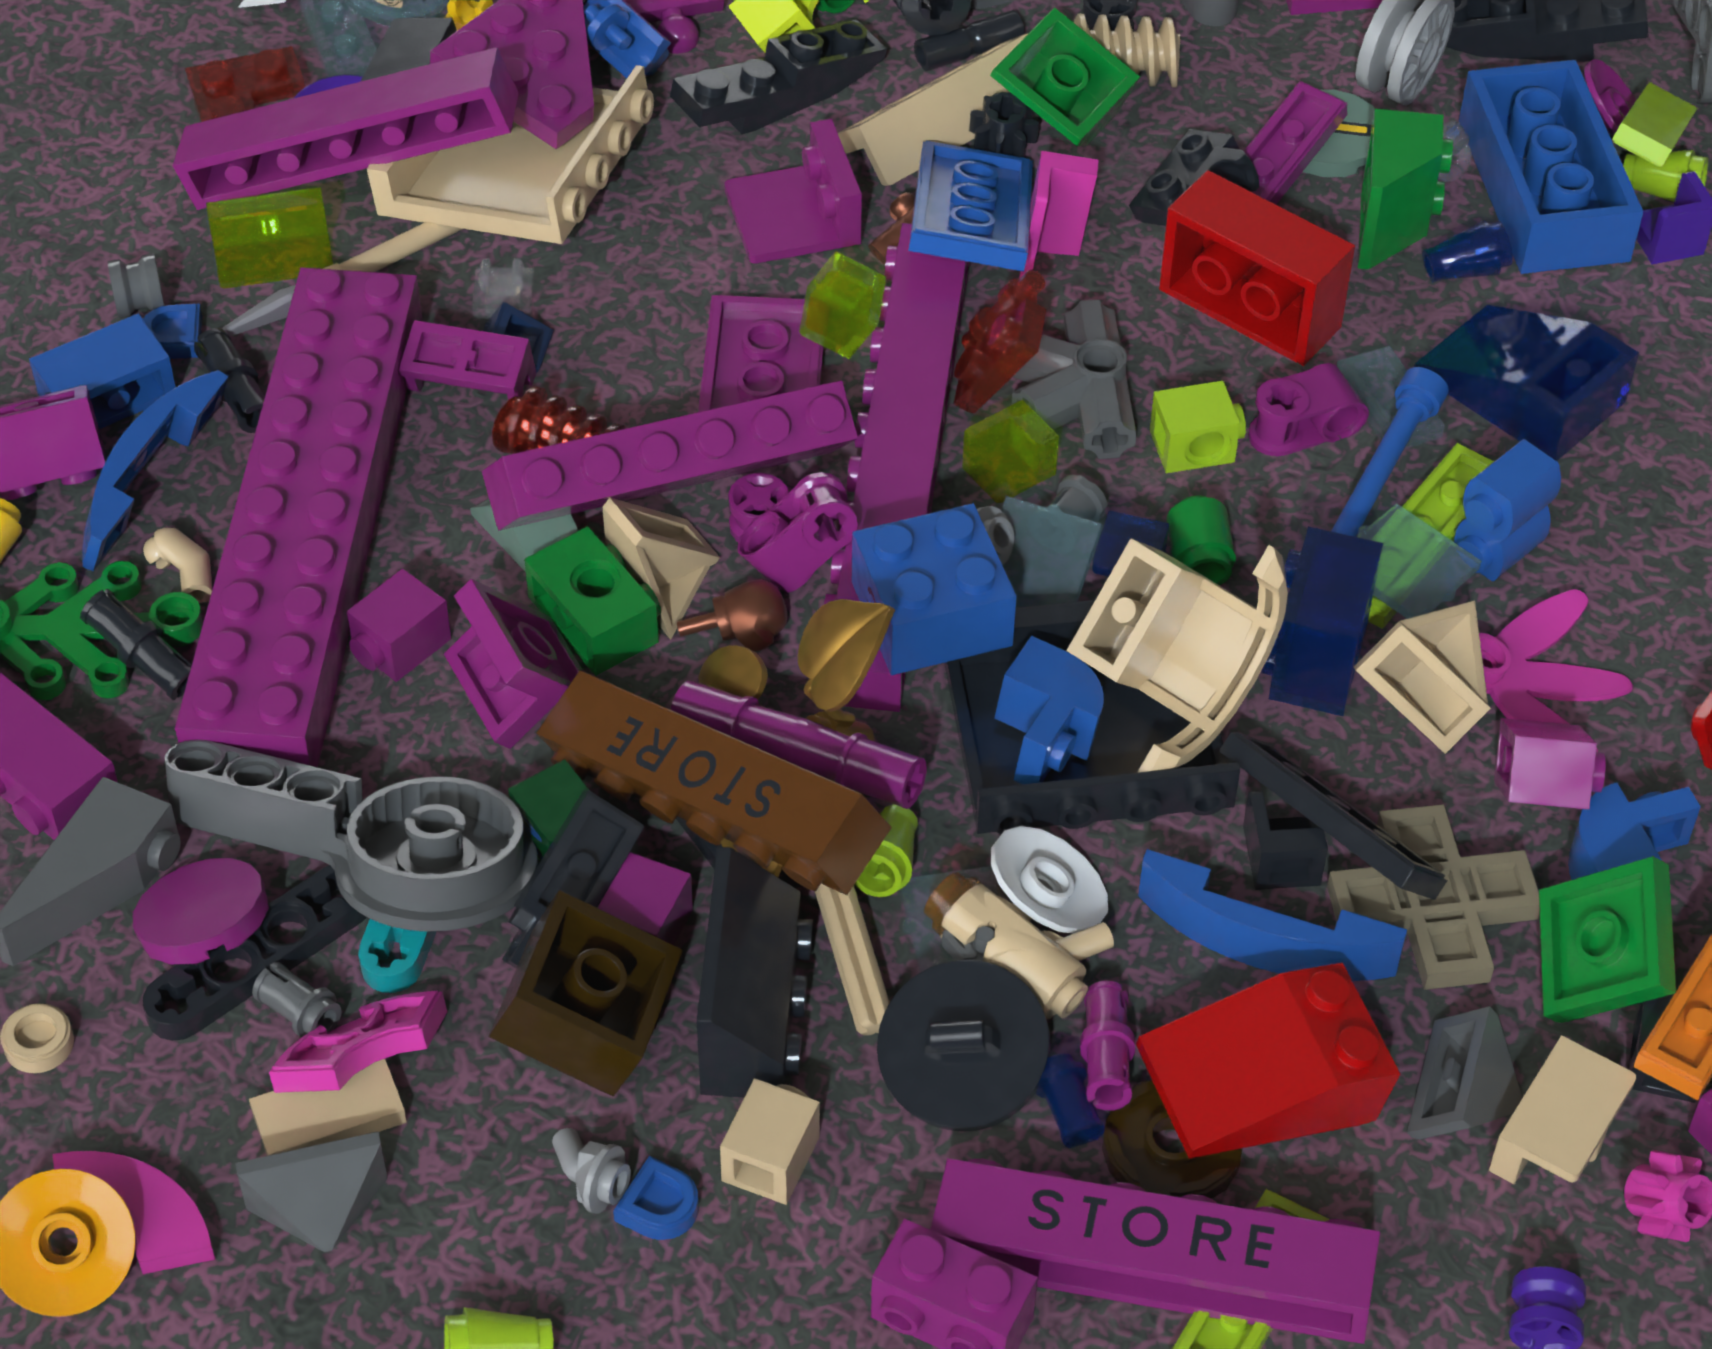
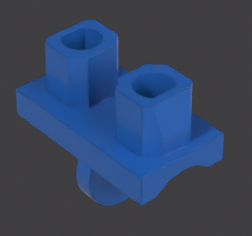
(624, 36)

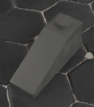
(91, 867)

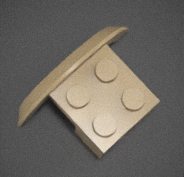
(1182, 641)

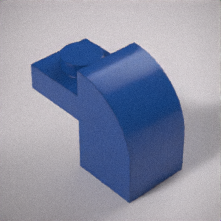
(1054, 703)
(1626, 831)

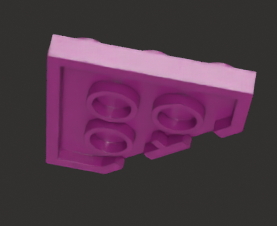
(545, 57)

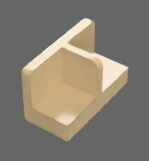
(1563, 1114)

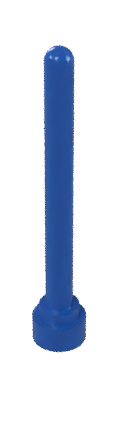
(1418, 398)

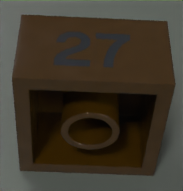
(586, 993)

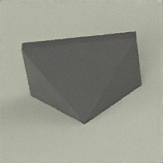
(1464, 1076)
(315, 1188)

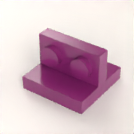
(509, 662)

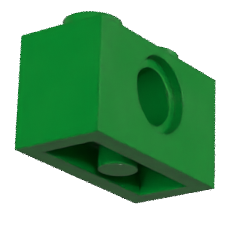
(593, 600)

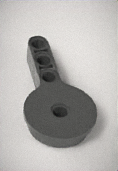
(404, 856)

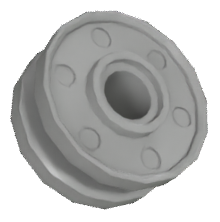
(1404, 46)

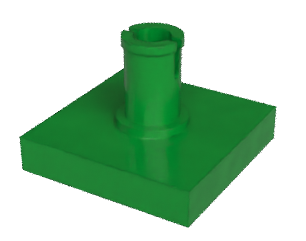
(1607, 940)

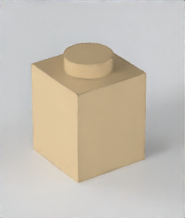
(770, 1140)

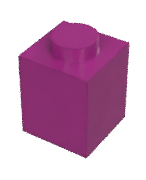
(398, 625)
(650, 897)

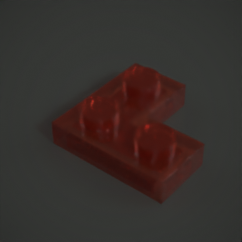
(243, 82)

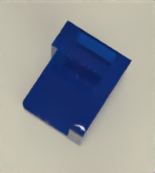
(1118, 531)

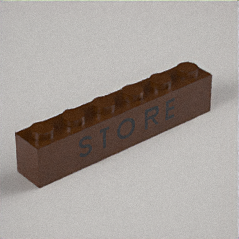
(715, 784)

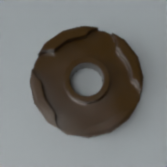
(1138, 1160)

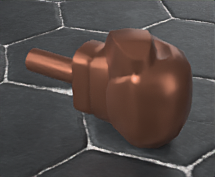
(748, 612)

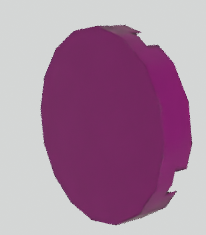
(200, 910)

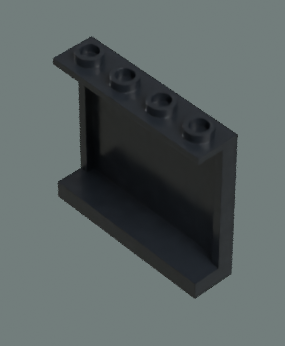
(1084, 790)

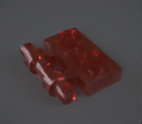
(1000, 341)

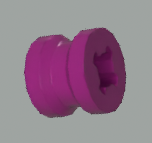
(752, 497)

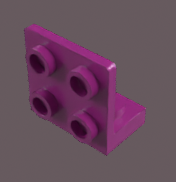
(801, 206)

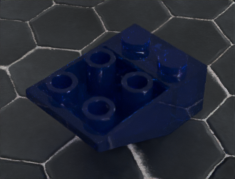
(1535, 374)

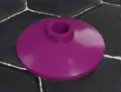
(1609, 94)

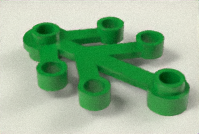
(70, 634)

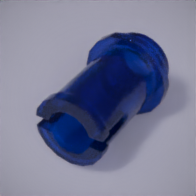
(1067, 1098)

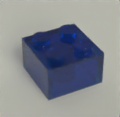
(1323, 620)

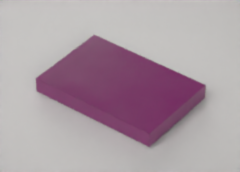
(756, 351)

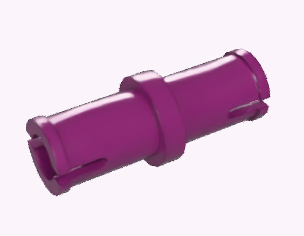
(1107, 1046)

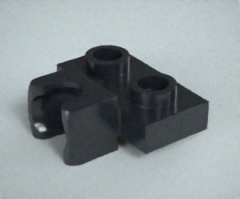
(1187, 163)

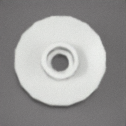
(1049, 879)

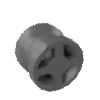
(135, 285)

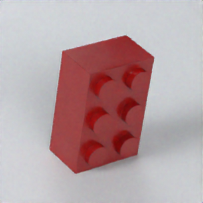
(1256, 267)

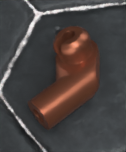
(902, 211)

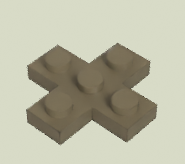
(1448, 930)

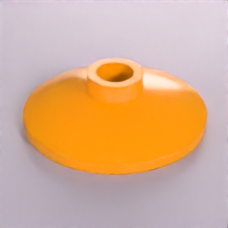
(104, 1252)

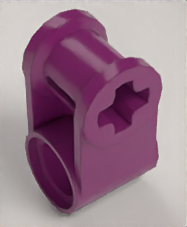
(1310, 406)
(797, 536)

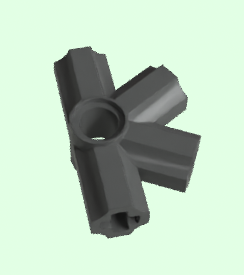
(1083, 380)

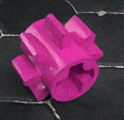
(1669, 1196)

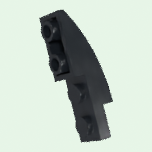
(1544, 27)
(789, 78)

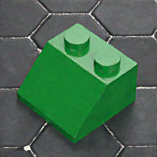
(1066, 78)
(1401, 182)

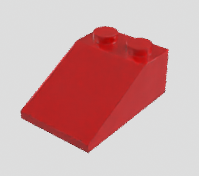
(1271, 1063)

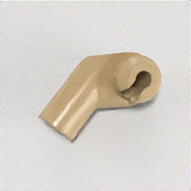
(175, 548)

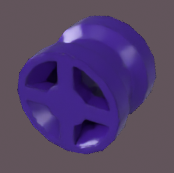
(1547, 1309)

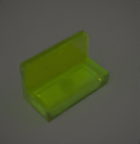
(269, 237)

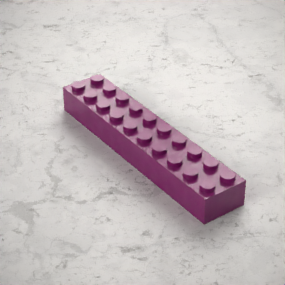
(303, 518)

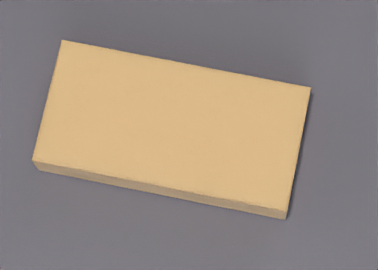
(317, 1117)

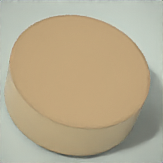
(37, 1038)

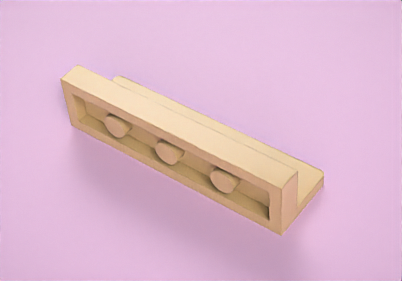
(930, 113)

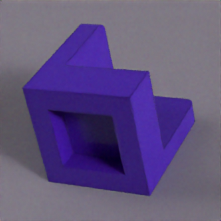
(1679, 228)

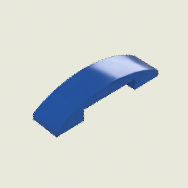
(175, 415)
(1261, 936)

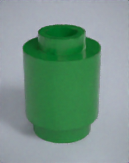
(1202, 537)

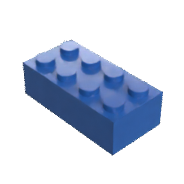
(1550, 167)

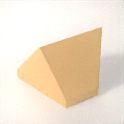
(661, 553)
(1432, 672)

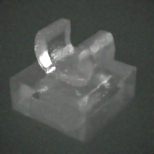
(502, 284)

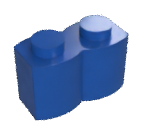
(1508, 508)

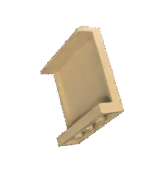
(516, 179)

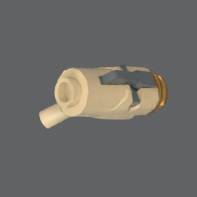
(995, 931)

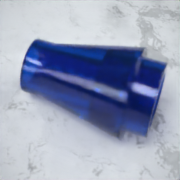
(1471, 253)

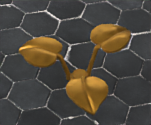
(832, 653)

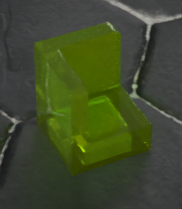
(842, 305)
(1010, 451)

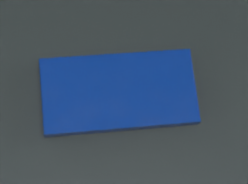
(972, 206)

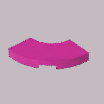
(385, 1029)
(164, 1216)

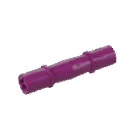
(846, 759)

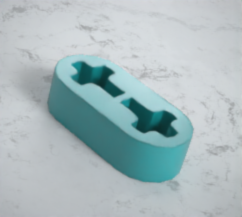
(378, 944)

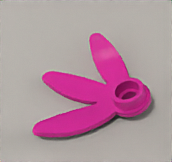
(1516, 681)

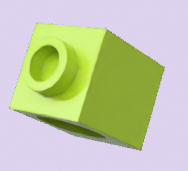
(1196, 426)

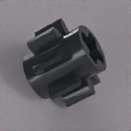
(1003, 125)

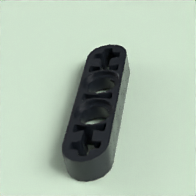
(257, 950)

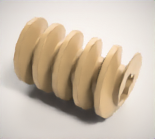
(1139, 49)

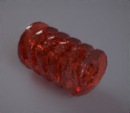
(538, 422)

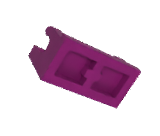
(467, 359)

